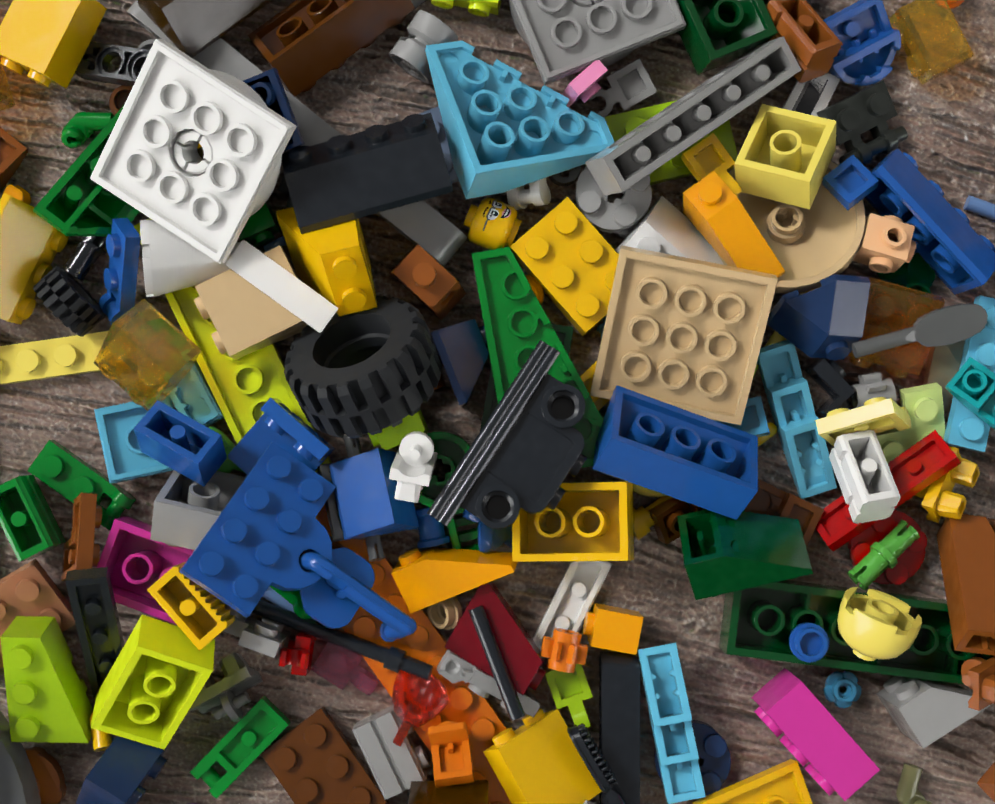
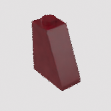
(515, 643)

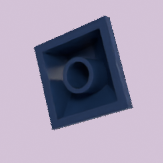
(463, 355)

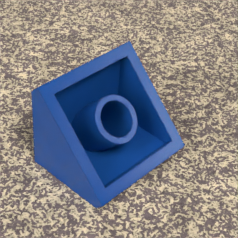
(367, 496)

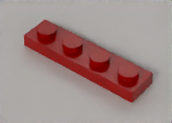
(911, 472)

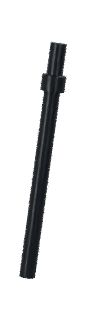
(393, 658)

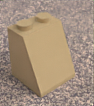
(243, 313)

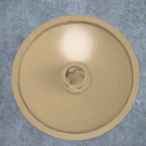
(807, 241)

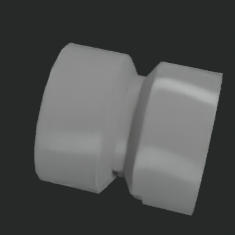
(410, 51)

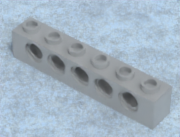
(692, 116)

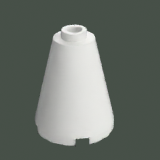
(172, 262)

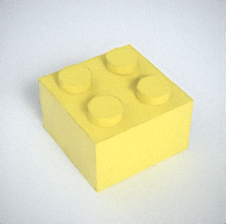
(785, 156)

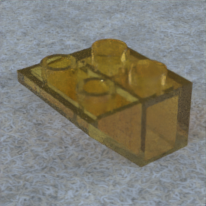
(146, 355)

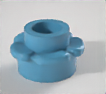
(833, 684)

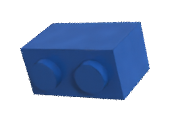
(180, 443)

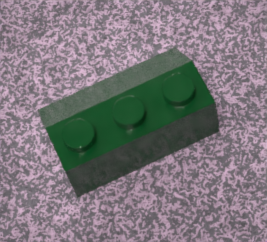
(723, 30)

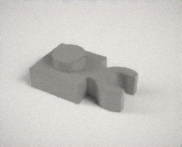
(628, 87)

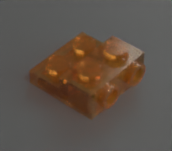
(890, 310)

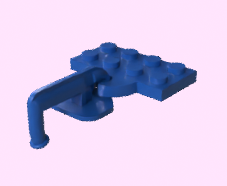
(260, 546)

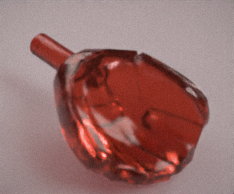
(417, 701)

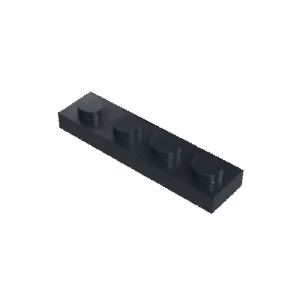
(95, 621)

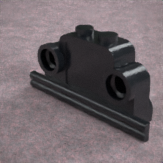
(520, 450)

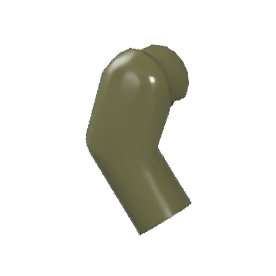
(907, 789)

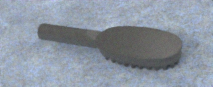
(933, 329)

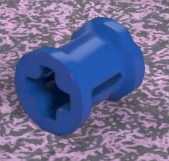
(430, 530)

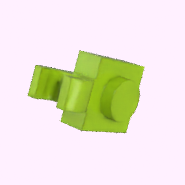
(570, 691)

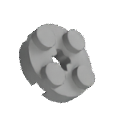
(612, 216)

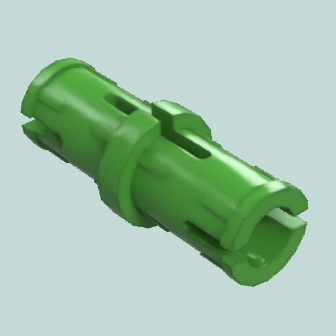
(883, 555)

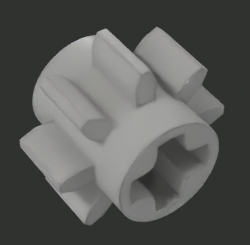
(872, 386)

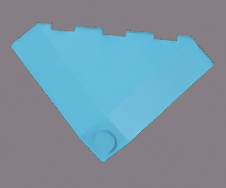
(504, 129)

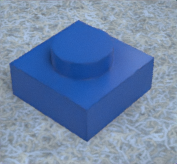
(850, 182)

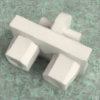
(413, 466)

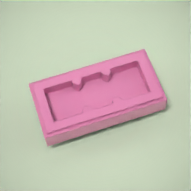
(585, 84)

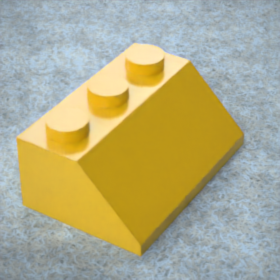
(25, 256)

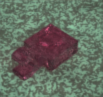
(341, 666)

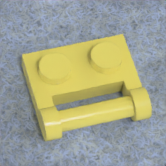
(876, 414)

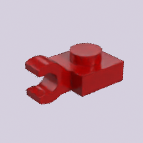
(298, 654)

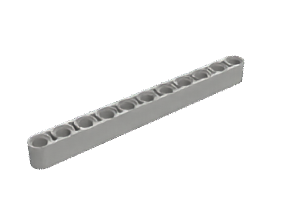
(414, 221)

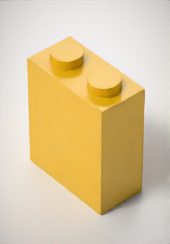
(48, 37)
(541, 763)

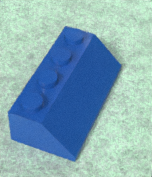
(940, 232)
(677, 453)

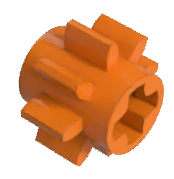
(564, 650)

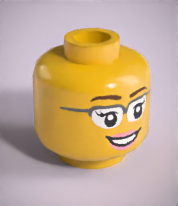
(492, 224)

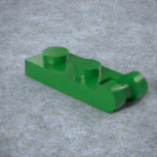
(73, 476)
(241, 746)

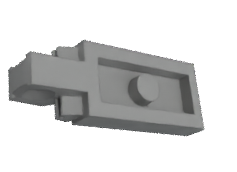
(457, 669)

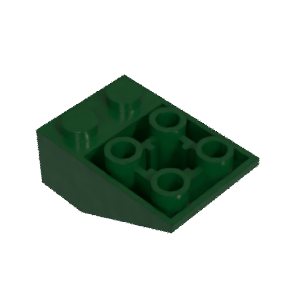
(740, 553)

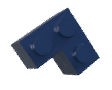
(121, 773)

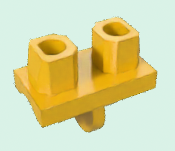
(938, 496)

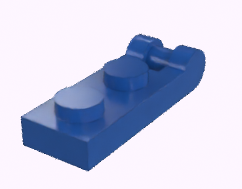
(121, 276)

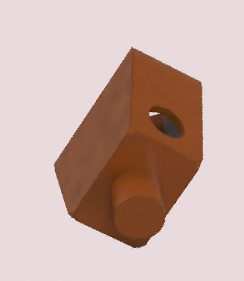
(428, 281)

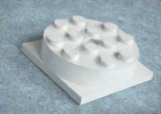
(155, 156)

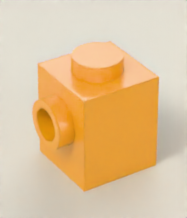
(613, 628)

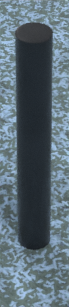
(496, 663)

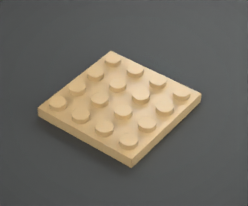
(684, 332)

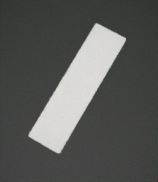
(281, 286)

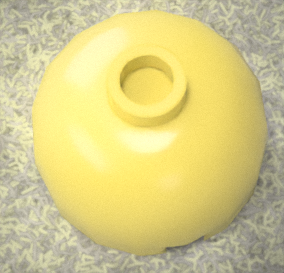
(876, 624)

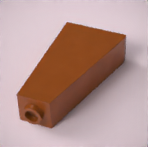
(969, 581)

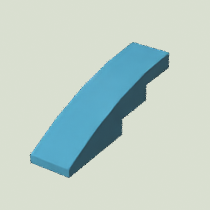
(795, 419)
(671, 723)

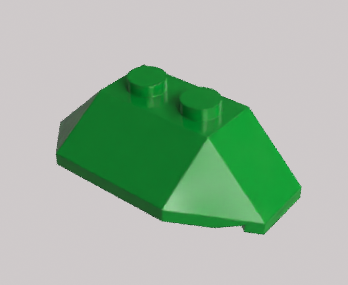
(79, 204)

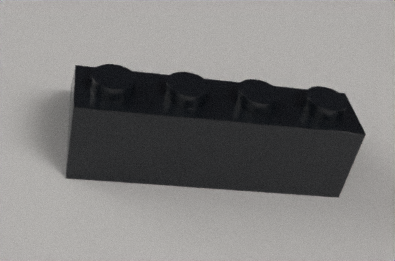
(366, 172)

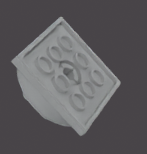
(575, 33)

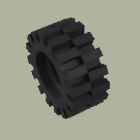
(69, 301)

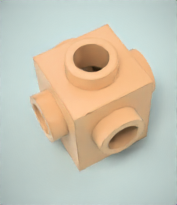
(886, 243)

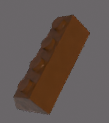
(321, 34)

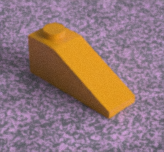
(728, 226)
(446, 572)

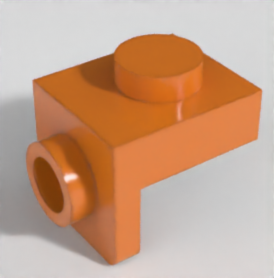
(451, 754)

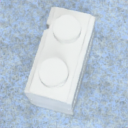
(864, 476)

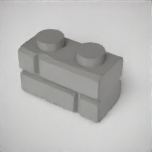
(390, 764)

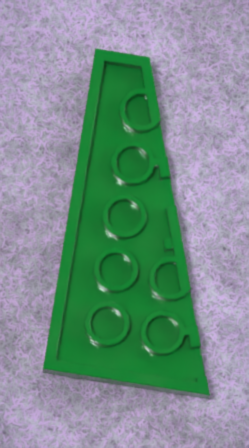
(516, 325)

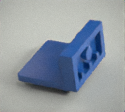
(285, 430)

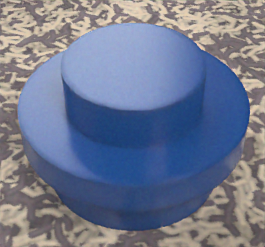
(809, 642)

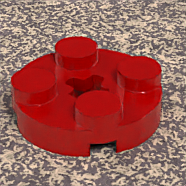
(908, 561)

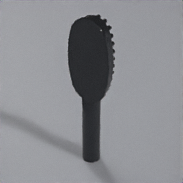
(595, 762)

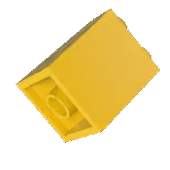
(332, 262)

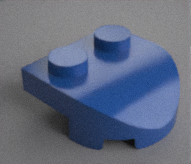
(867, 43)

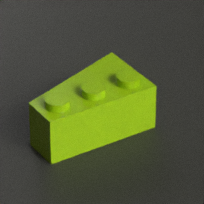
(41, 684)

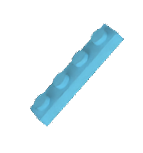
(963, 426)

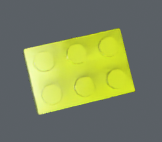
(152, 684)

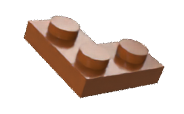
(80, 550)

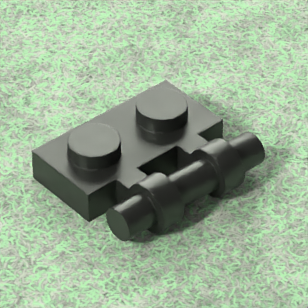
(864, 112)

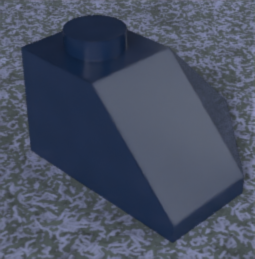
(824, 319)

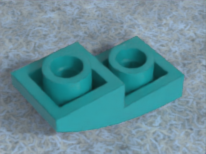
(975, 390)

